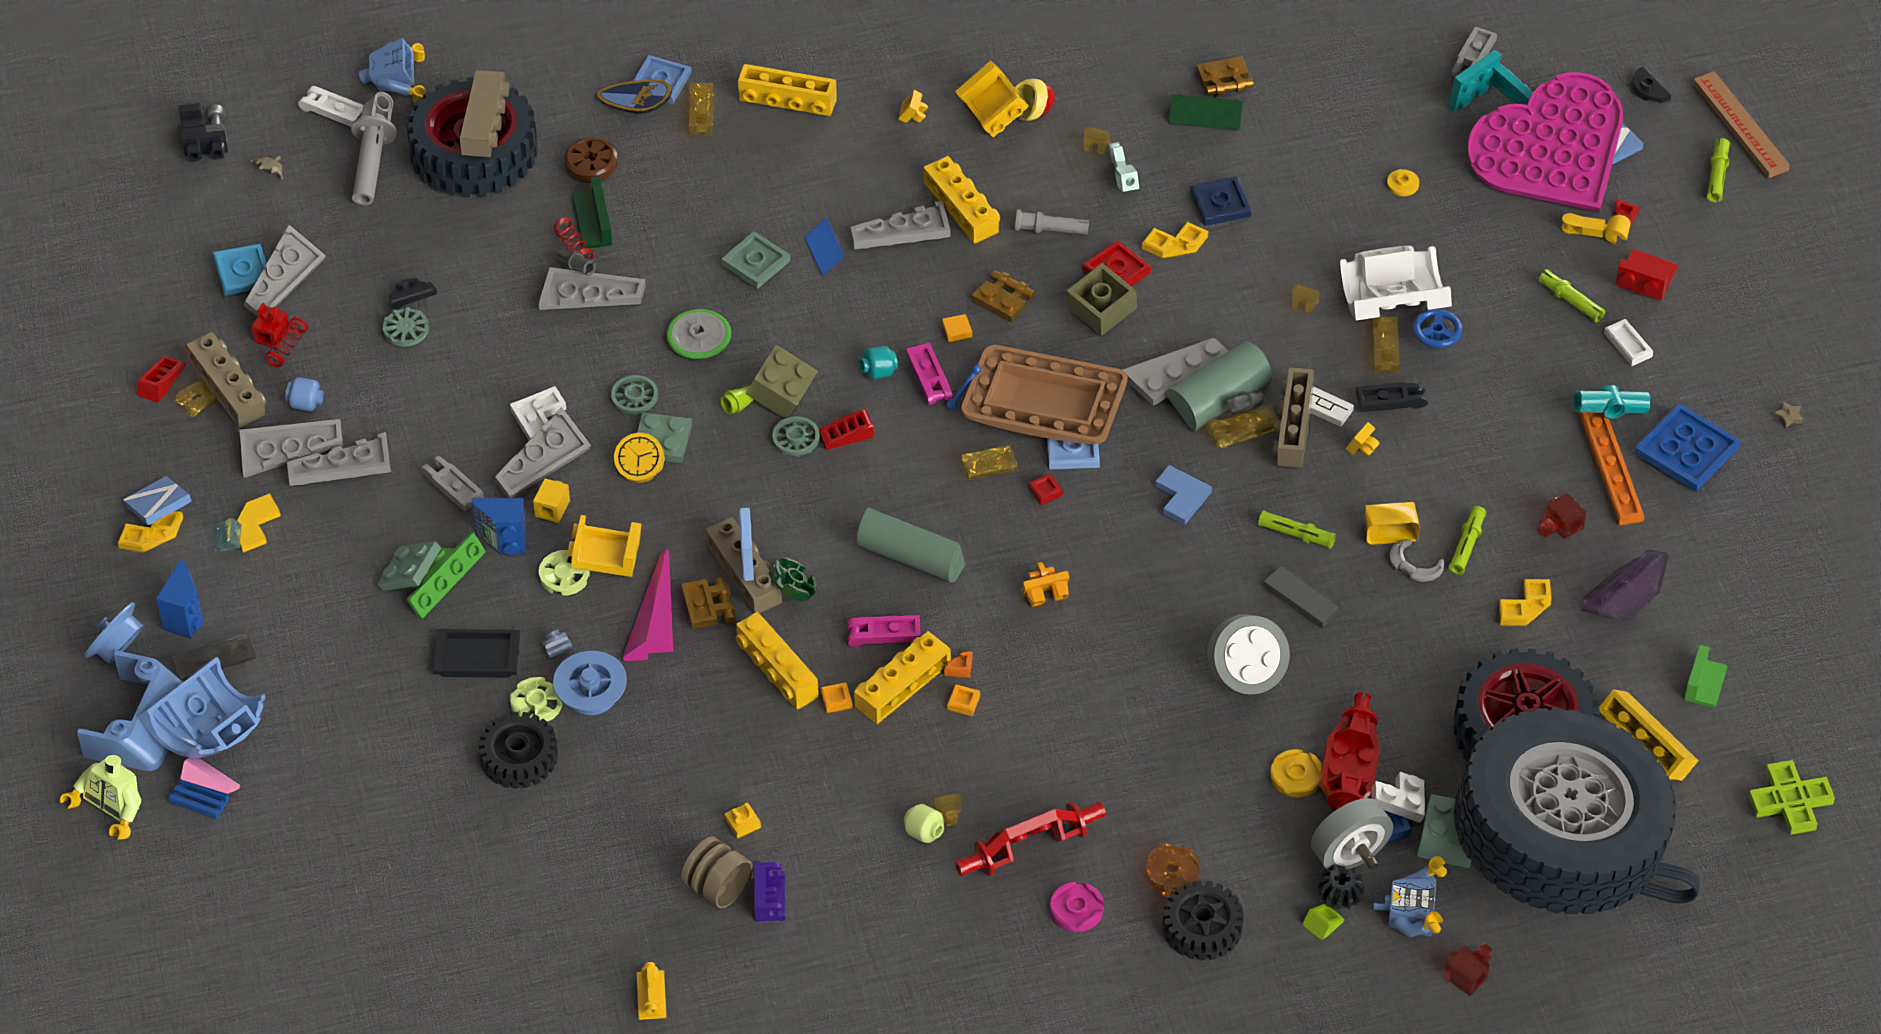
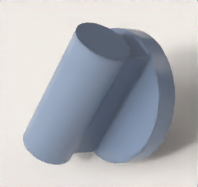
(556, 643)

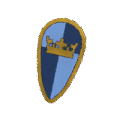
(636, 96)

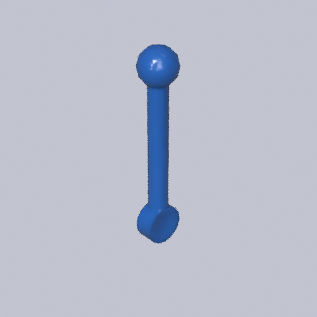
(952, 403)

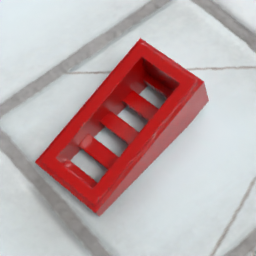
(158, 380)
(852, 420)

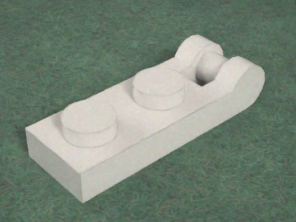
(331, 106)

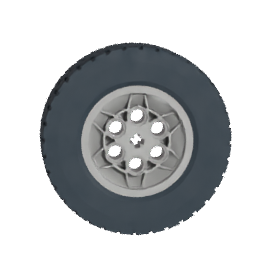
(1564, 811)

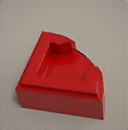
(1627, 210)

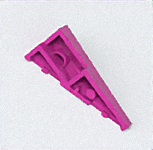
(654, 621)

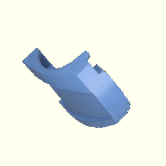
(202, 714)

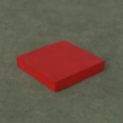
(1121, 262)

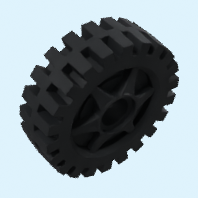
(518, 750)
(1208, 937)

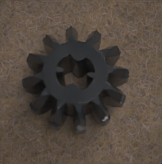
(1340, 887)

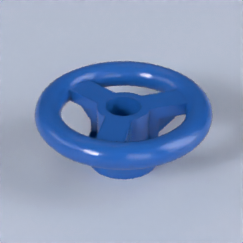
(1437, 335)

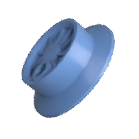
(115, 635)
(590, 682)

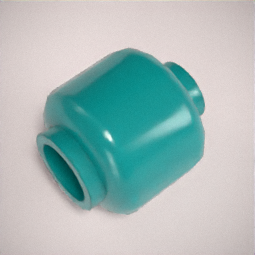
(878, 362)

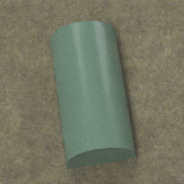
(1206, 391)
(910, 545)

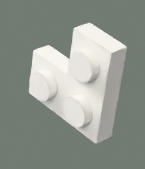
(533, 410)
(1404, 799)

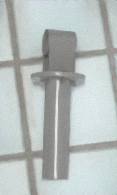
(373, 131)

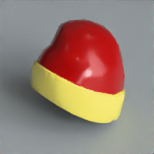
(1038, 96)

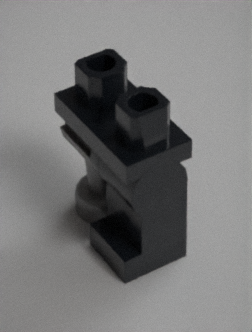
(201, 138)

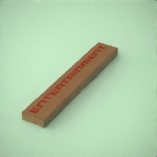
(1741, 124)

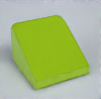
(1322, 921)

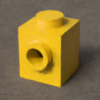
(551, 500)

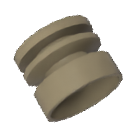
(716, 872)

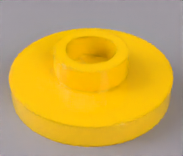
(1403, 182)

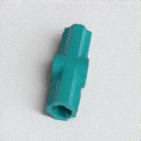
(1611, 401)

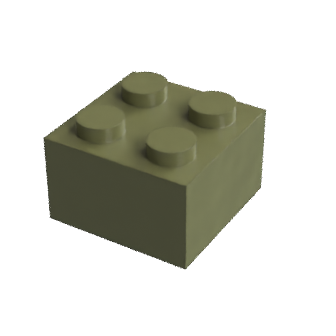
(1101, 299)
(781, 382)

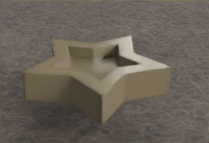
(1789, 414)

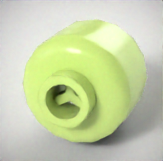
(924, 823)

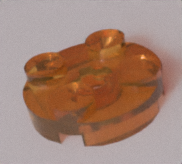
(1166, 855)

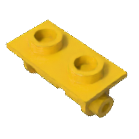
(651, 992)

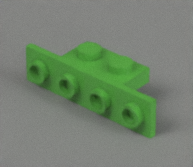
(444, 573)

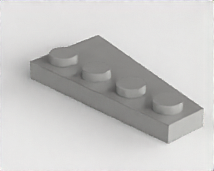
(912, 227)
(285, 270)
(576, 290)
(1161, 373)
(276, 445)
(548, 451)
(340, 463)

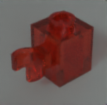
(1563, 516)
(1468, 969)

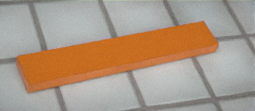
(1612, 468)

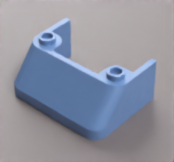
(130, 738)

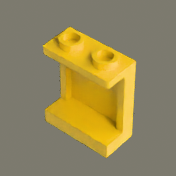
(992, 98)
(604, 548)

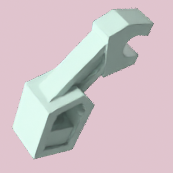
(1125, 174)

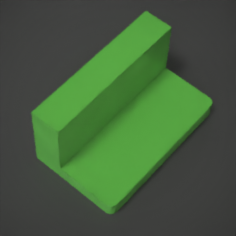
(1705, 679)

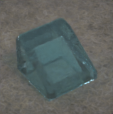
(228, 535)

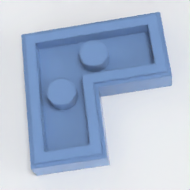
(1187, 492)

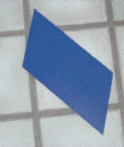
(824, 246)

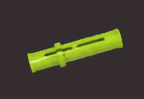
(1719, 164)
(1563, 290)
(1470, 531)
(1325, 538)

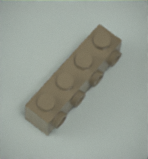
(483, 113)
(226, 379)
(1295, 417)
(725, 544)

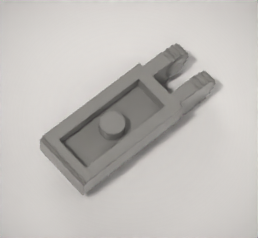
(1475, 48)
(452, 483)

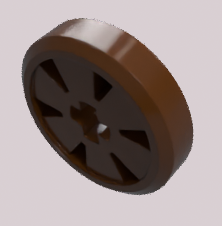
(599, 150)

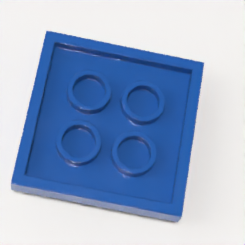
(1687, 447)

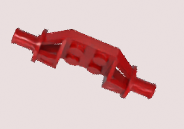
(1351, 755)
(1050, 820)

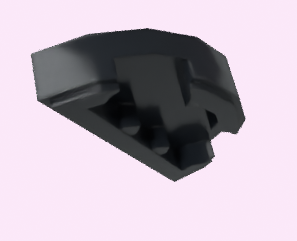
(1648, 87)
(411, 291)

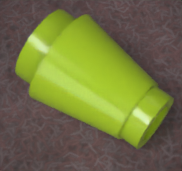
(735, 400)

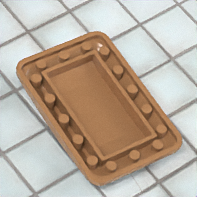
(1044, 395)

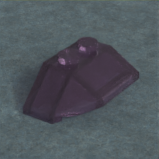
(1628, 587)

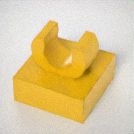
(913, 108)
(1363, 441)
(742, 820)

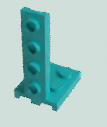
(1481, 77)

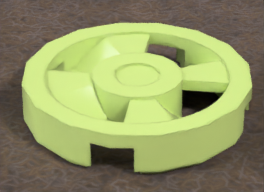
(562, 573)
(535, 699)

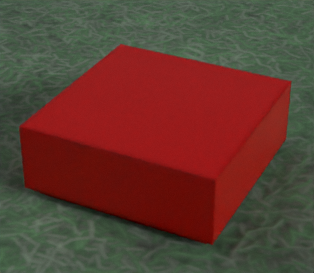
(1045, 489)

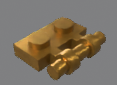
(1224, 76)
(1001, 302)
(700, 605)

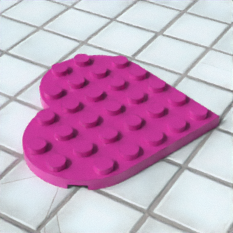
(1555, 145)

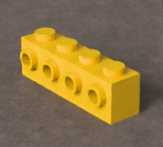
(787, 89)
(961, 199)
(777, 660)
(901, 677)
(1630, 715)

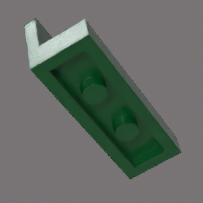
(1206, 112)
(593, 216)

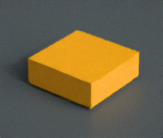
(957, 328)
(836, 697)
(963, 700)

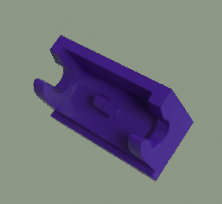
(769, 891)

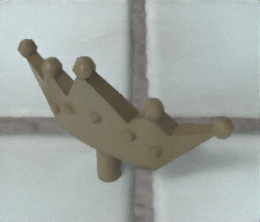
(269, 163)

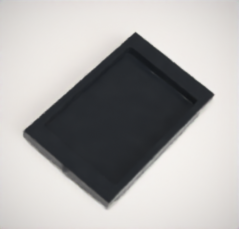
(476, 653)

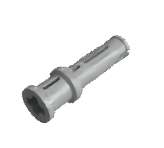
(1040, 222)

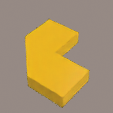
(1166, 245)
(253, 514)
(145, 538)
(1521, 612)

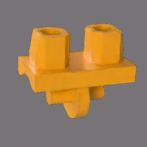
(1044, 580)

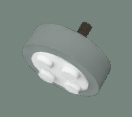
(1248, 654)
(1352, 835)

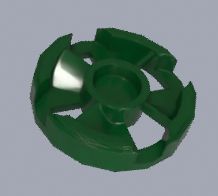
(791, 573)

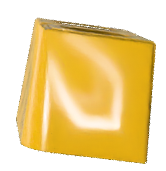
(1391, 523)

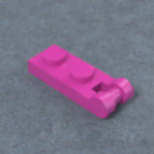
(928, 373)
(883, 630)

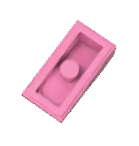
(203, 774)

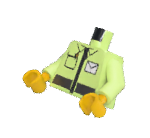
(110, 789)

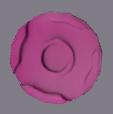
(1076, 906)

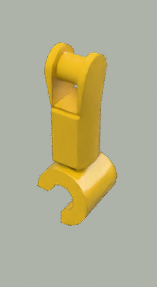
(1617, 226)

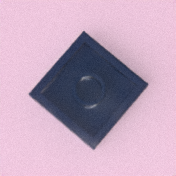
(1221, 201)

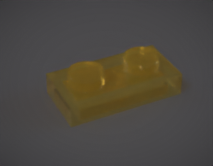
(989, 462)

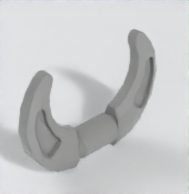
(1421, 574)

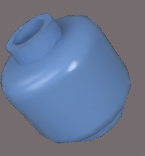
(304, 394)

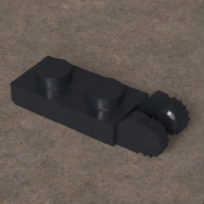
(1391, 396)

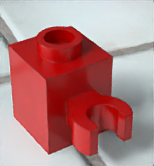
(269, 326)

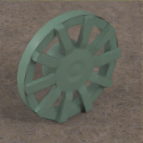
(405, 327)
(634, 394)
(795, 436)

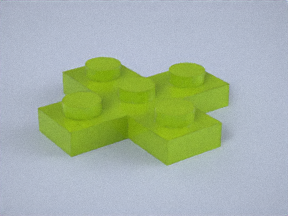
(1791, 797)

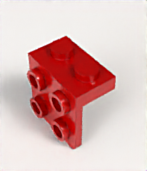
(1645, 274)

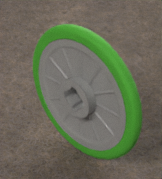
(698, 334)

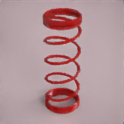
(564, 231)
(297, 330)

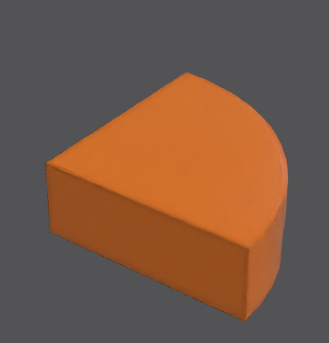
(960, 665)

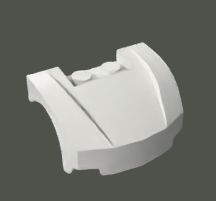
(1392, 278)

